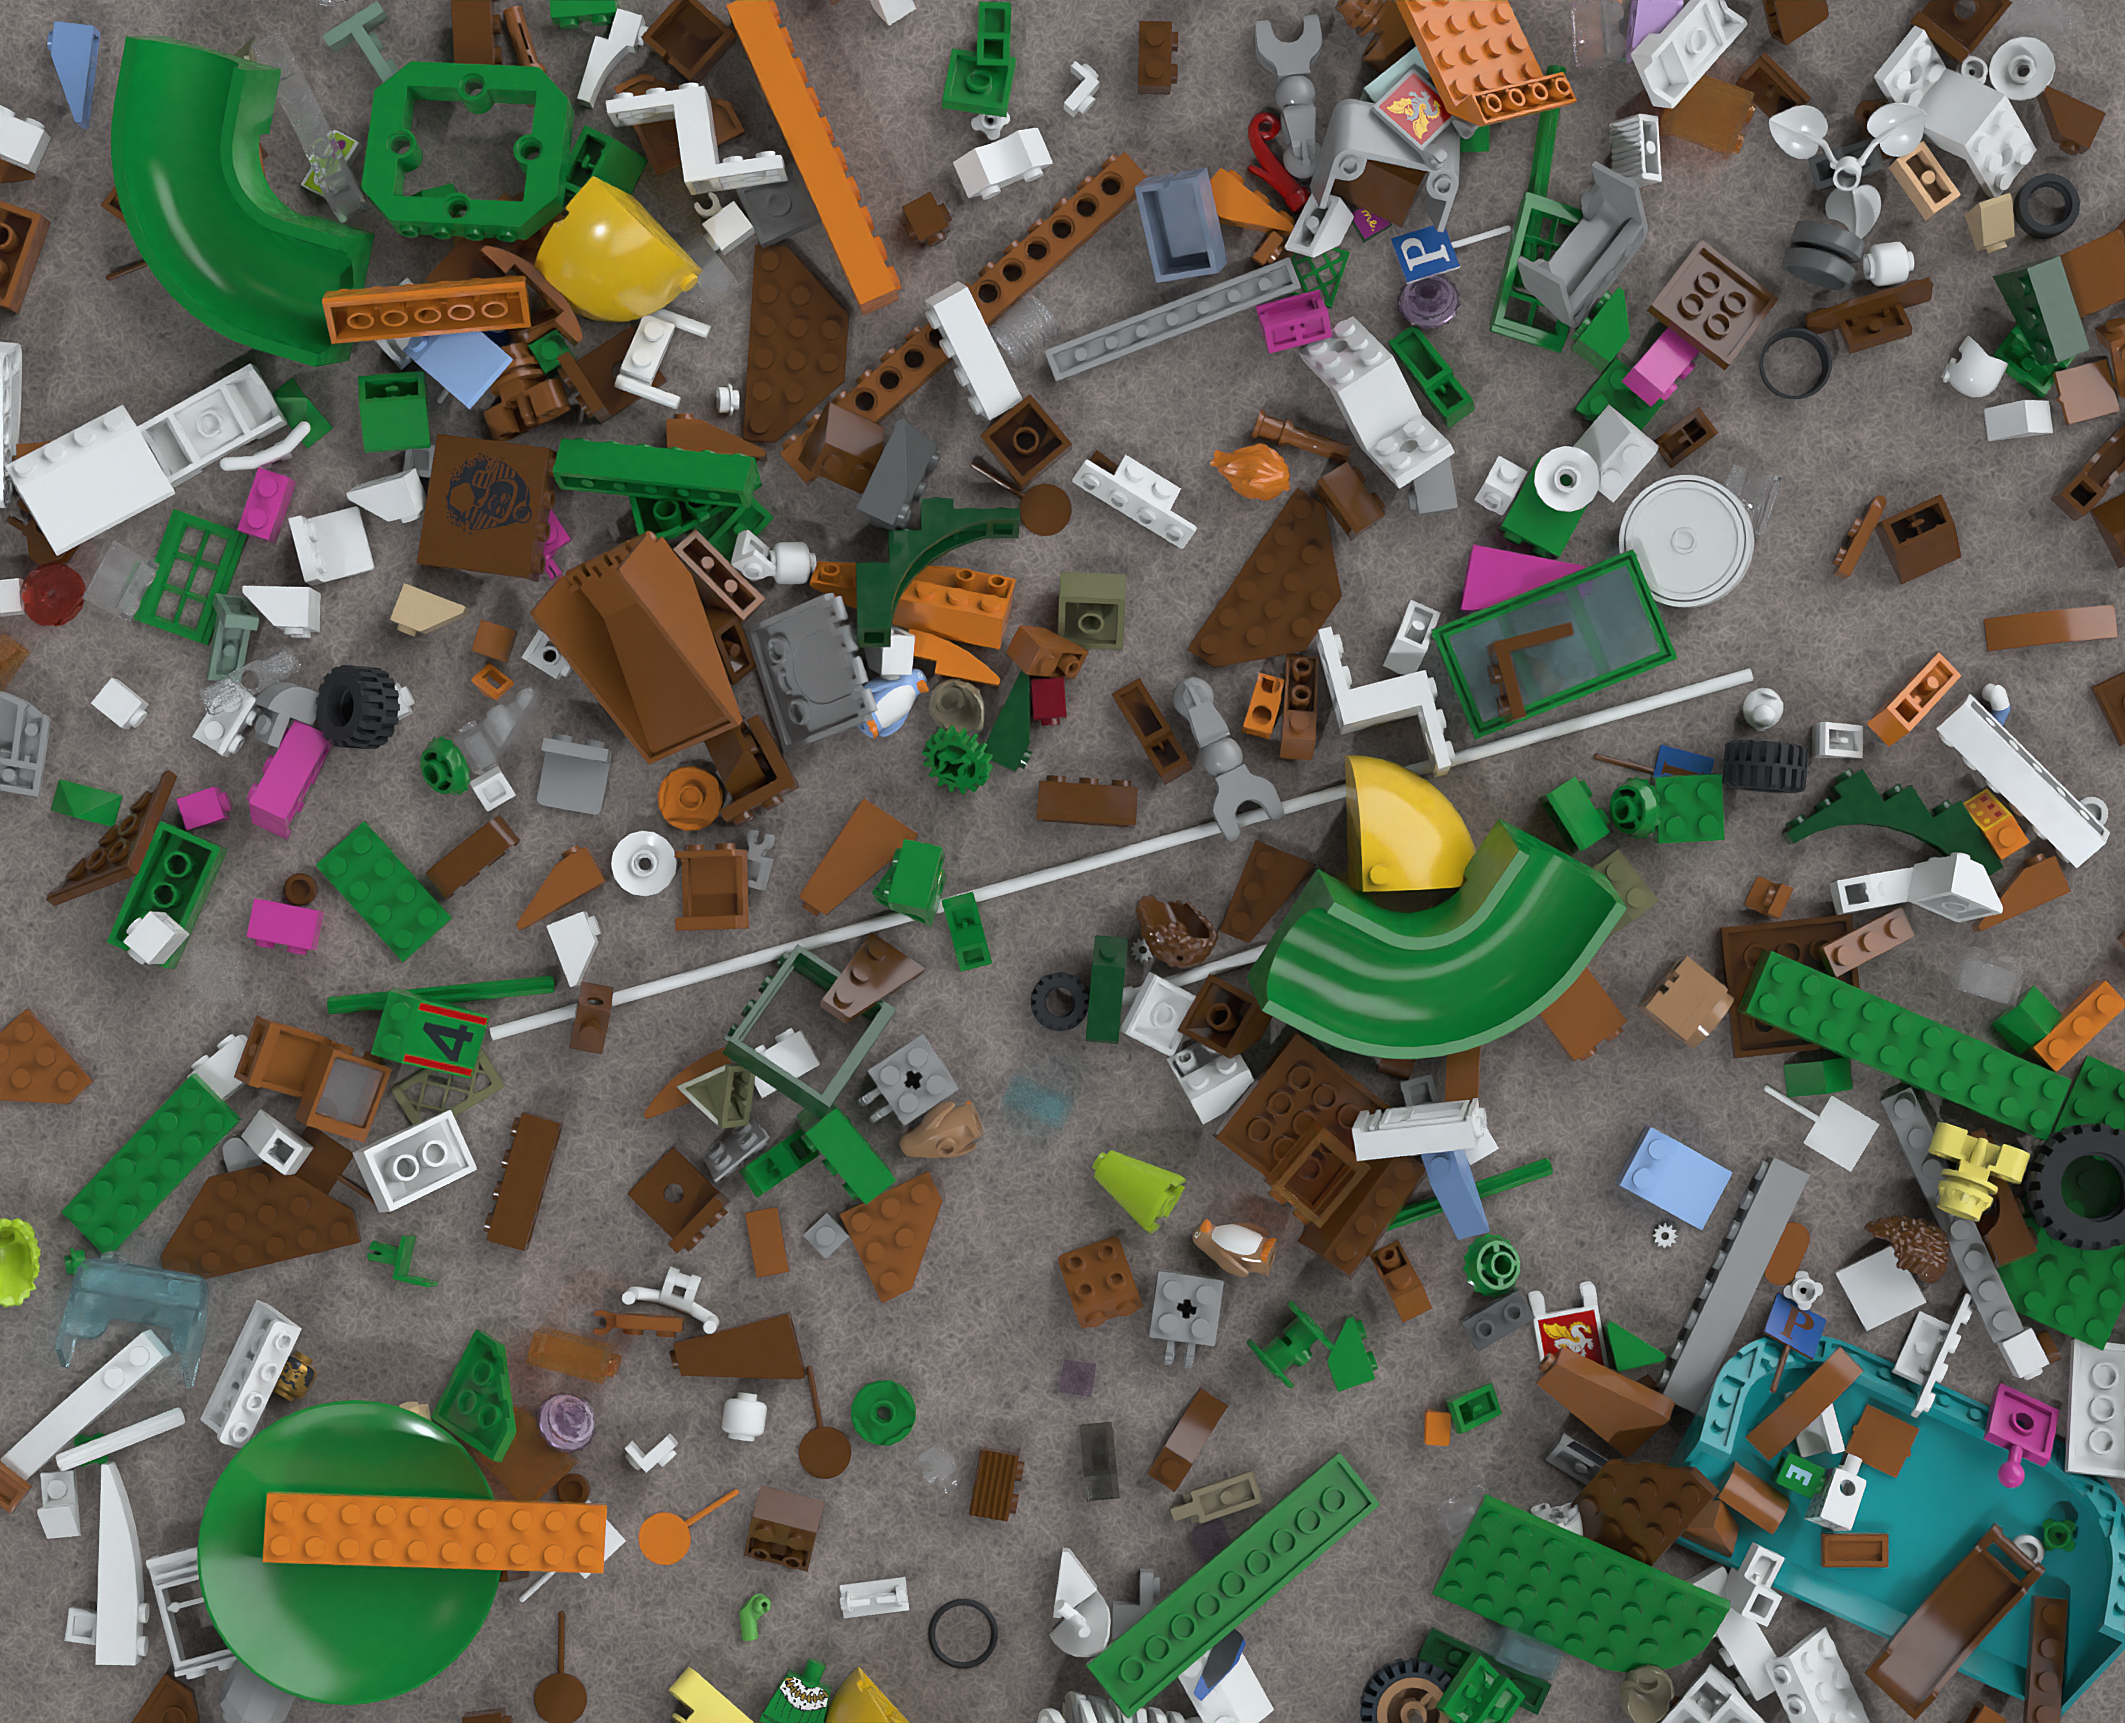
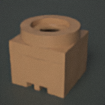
(1687, 1002)

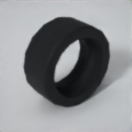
(2070, 197)

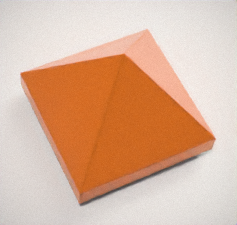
(486, 688)

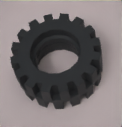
(1054, 981)

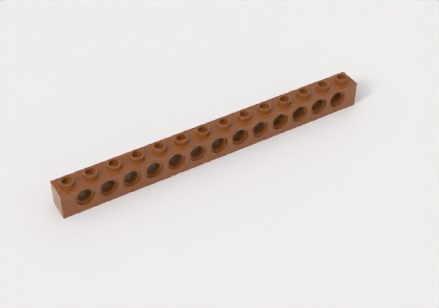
(1116, 168)

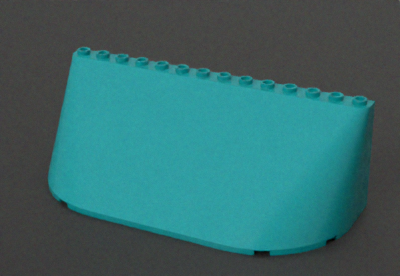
(1930, 1512)

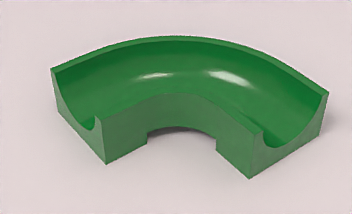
(204, 212)
(1443, 973)

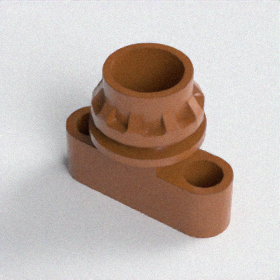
(1387, 23)
(524, 396)

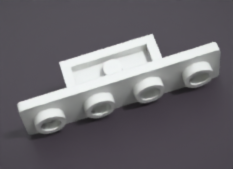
(1138, 495)
(1926, 1350)

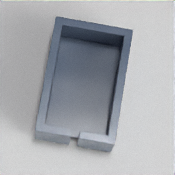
(1181, 225)

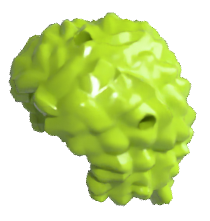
(17, 1261)

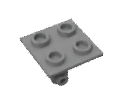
(725, 1156)

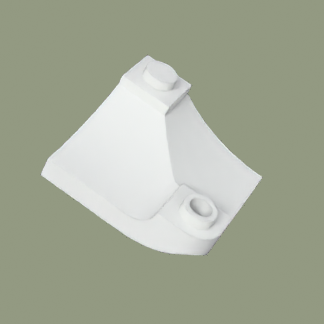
(1711, 1700)

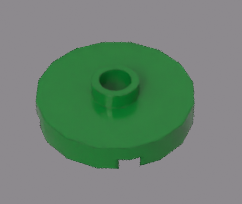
(883, 1430)

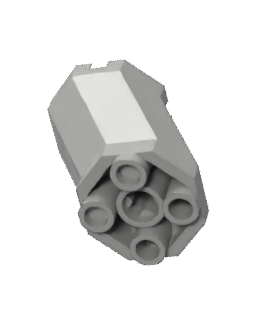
(251, 1699)

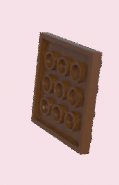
(1791, 939)
(1284, 1102)

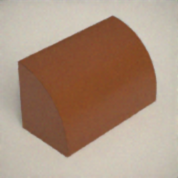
(1753, 1497)

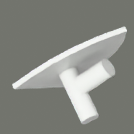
(1085, 1628)

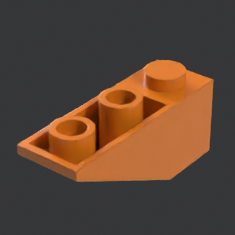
(1244, 208)

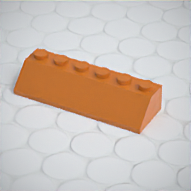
(427, 309)

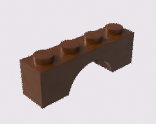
(2093, 477)
(2009, 1236)

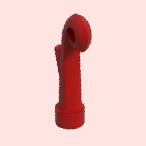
(1273, 171)

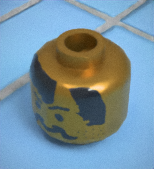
(295, 1377)

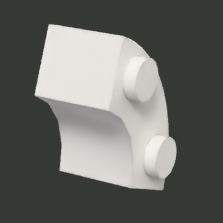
(1003, 163)

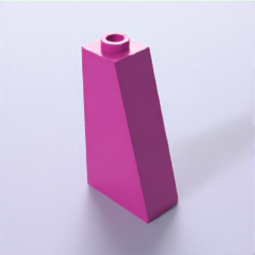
(1501, 574)

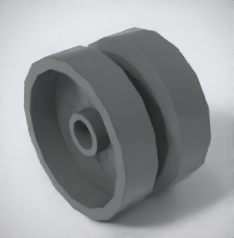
(1823, 255)

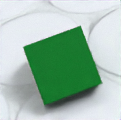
(2028, 1020)

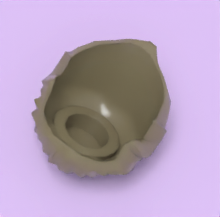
(957, 705)
(1646, 1694)

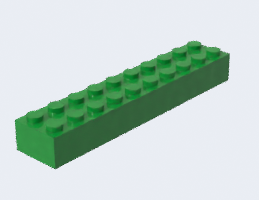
(1904, 1045)

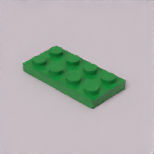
(384, 891)

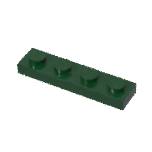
(1451, 1654)

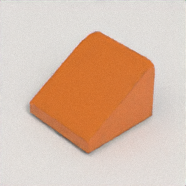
(1437, 1427)

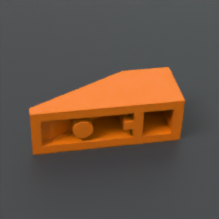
(1913, 700)

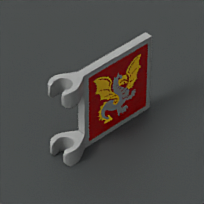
(1420, 116)

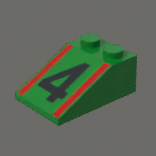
(430, 1033)

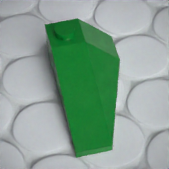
(672, 517)

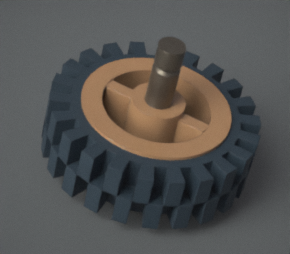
(1405, 1693)

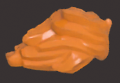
(1254, 471)

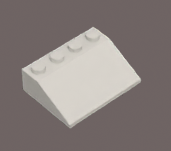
(89, 480)

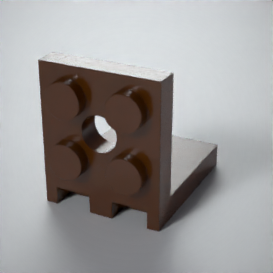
(1955, 34)
(595, 378)
(1502, 671)
(769, 795)
(683, 1220)

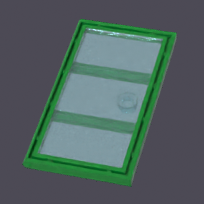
(1613, 640)

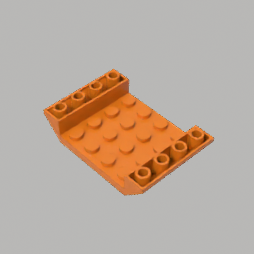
(1482, 60)

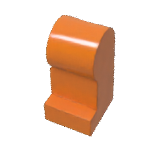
(1263, 706)

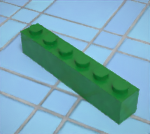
(655, 472)

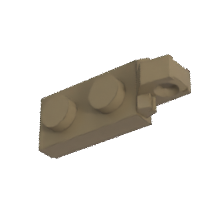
(1218, 1499)

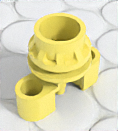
(1967, 1187)
(703, 1701)

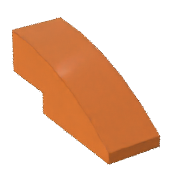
(952, 660)

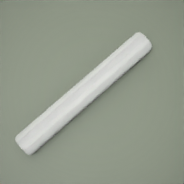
(120, 1439)

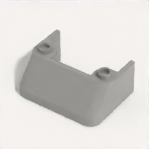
(1361, 135)
(1593, 252)

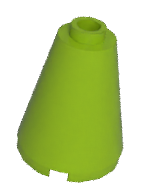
(1139, 1187)

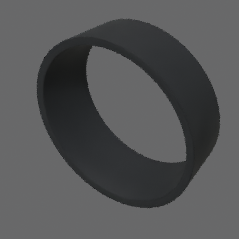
(1818, 344)

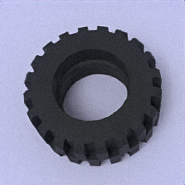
(2044, 1186)

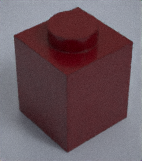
(1049, 701)

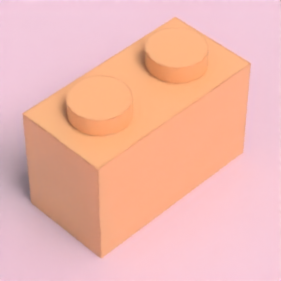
(1924, 181)

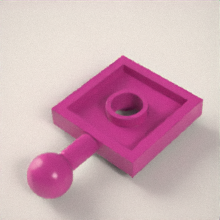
(2032, 1444)

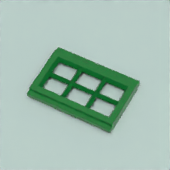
(220, 584)

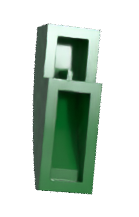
(1432, 376)

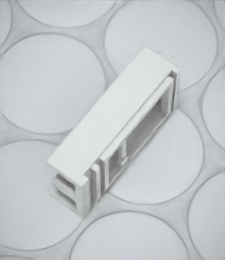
(1419, 1129)
(172, 1571)

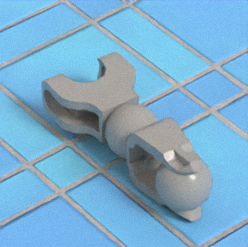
(1294, 90)
(1223, 758)

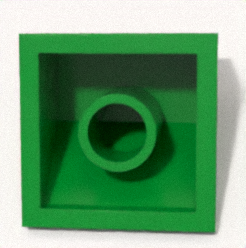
(1575, 814)

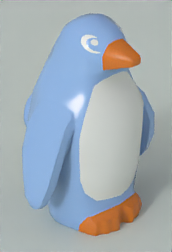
(893, 702)

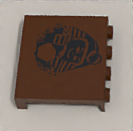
(488, 507)

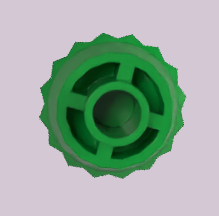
(444, 767)
(1635, 808)
(1483, 1263)

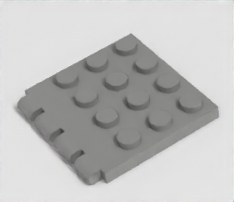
(811, 672)

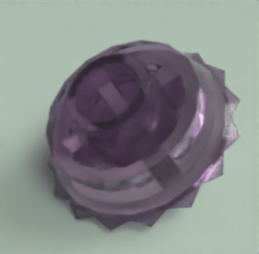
(1429, 310)
(566, 1422)

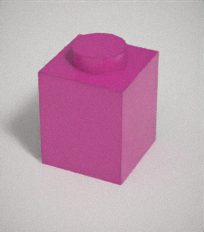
(204, 808)

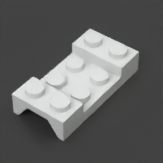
(1685, 49)
(212, 424)

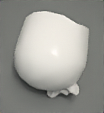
(1975, 372)

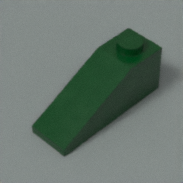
(1011, 731)
(1106, 989)

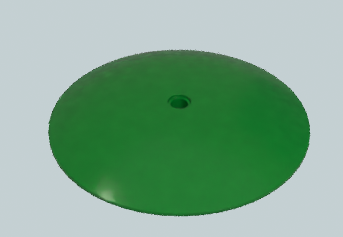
(340, 1627)

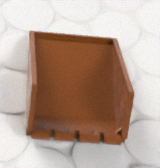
(642, 645)

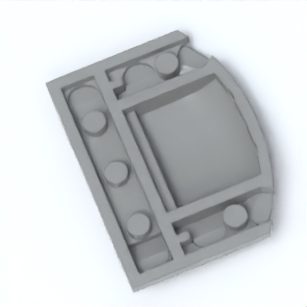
(22, 745)

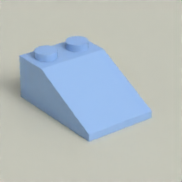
(460, 362)
(1673, 1177)

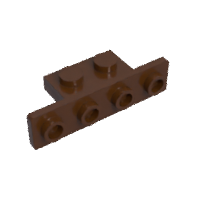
(1872, 318)

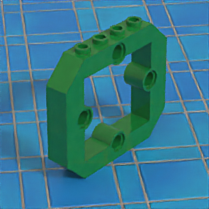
(434, 216)

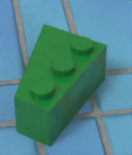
(846, 1153)

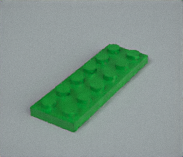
(151, 1165)

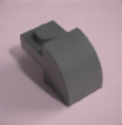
(1823, 173)

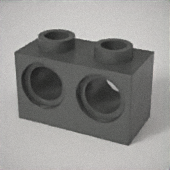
(1496, 1319)

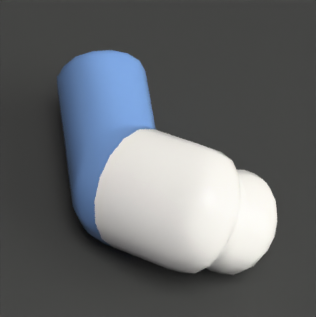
(1998, 700)

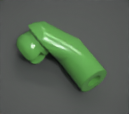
(750, 1613)

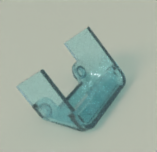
(138, 1295)

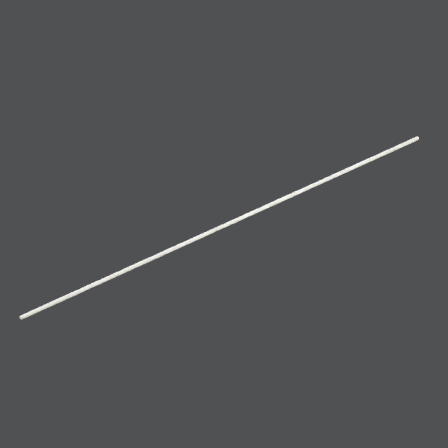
(1123, 853)

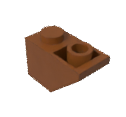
(1045, 653)
(1400, 1281)

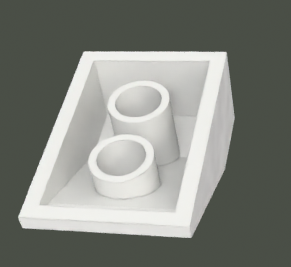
(414, 1161)

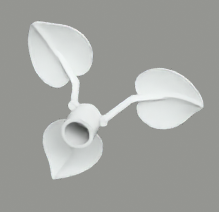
(1894, 126)

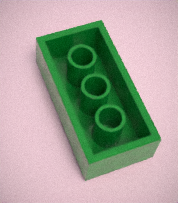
(171, 880)

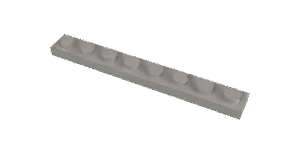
(1172, 319)
(1963, 1236)

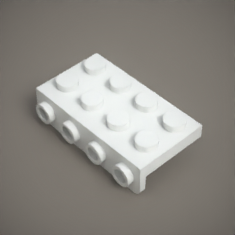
(250, 1375)
(2096, 1410)
(1815, 1683)

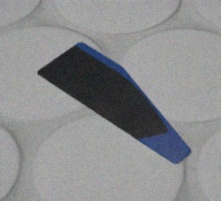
(1220, 1663)

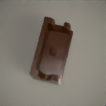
(1772, 87)

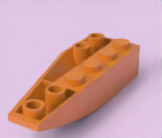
(939, 601)

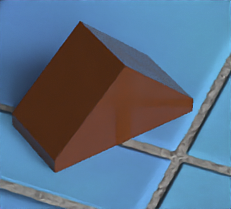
(1685, 437)

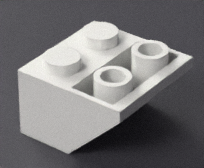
(1210, 1079)

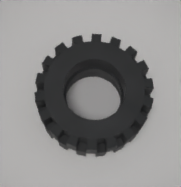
(357, 707)
(1765, 766)

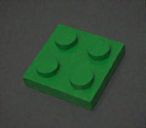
(977, 87)
(1613, 392)

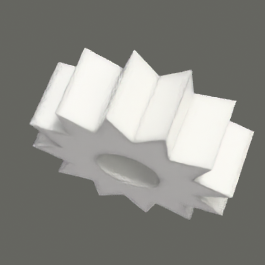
(1136, 950)
(1669, 1240)

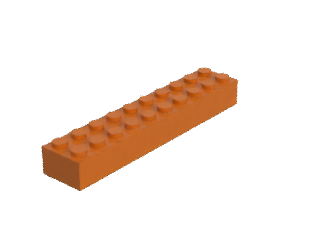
(810, 146)
(434, 1532)

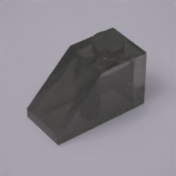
(1099, 1461)

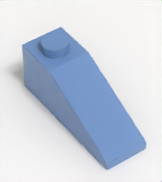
(75, 58)
(1456, 1192)

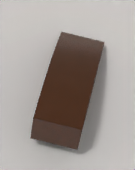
(1152, 731)

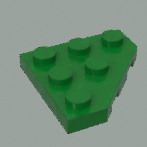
(479, 1398)

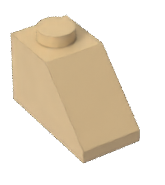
(1992, 223)
(424, 611)

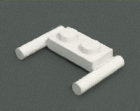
(648, 351)

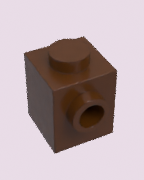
(926, 220)

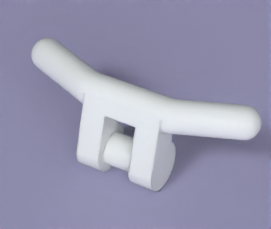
(264, 458)

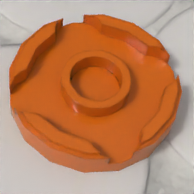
(701, 803)

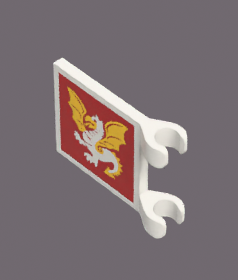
(1572, 1328)

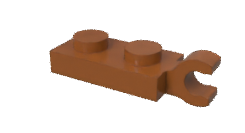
(635, 1323)

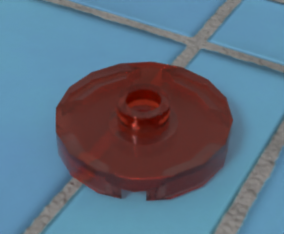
(62, 604)

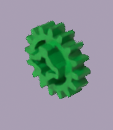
(957, 759)

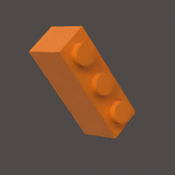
(2078, 1025)

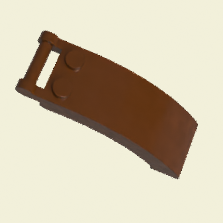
(1951, 1623)

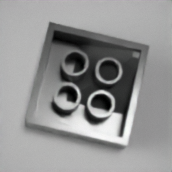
(898, 478)

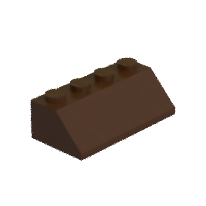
(1365, 1214)

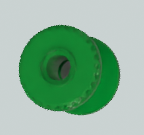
(1292, 1347)

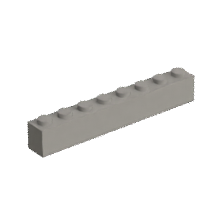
(1732, 1284)

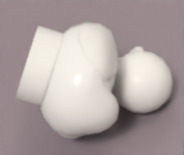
(1762, 708)

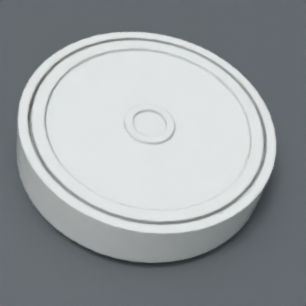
(1688, 539)

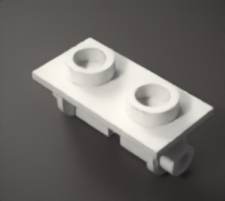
(874, 1597)

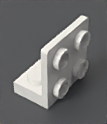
(331, 545)

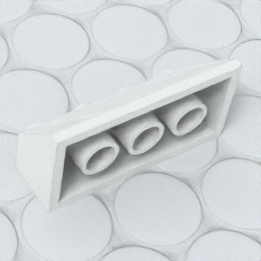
(1233, 1700)

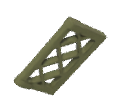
(473, 1097)

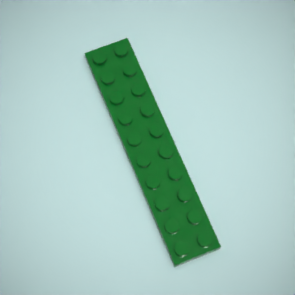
(1232, 1585)

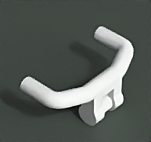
(667, 1298)

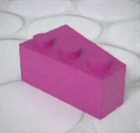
(287, 778)

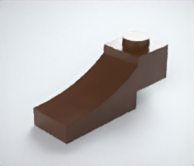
(1186, 1439)

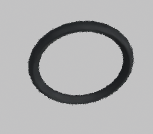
(963, 1602)

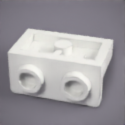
(225, 729)

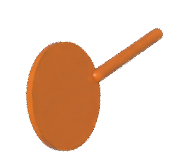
(667, 1537)

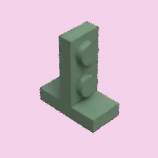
(356, 29)
(230, 635)

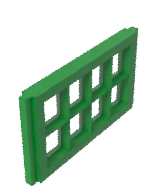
(1513, 328)

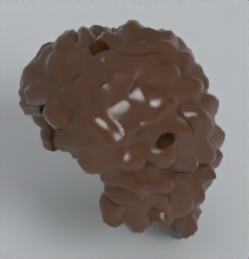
(1175, 931)
(1917, 1245)

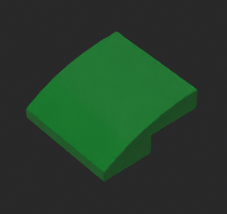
(2024, 365)
(722, 529)
(1480, 1694)

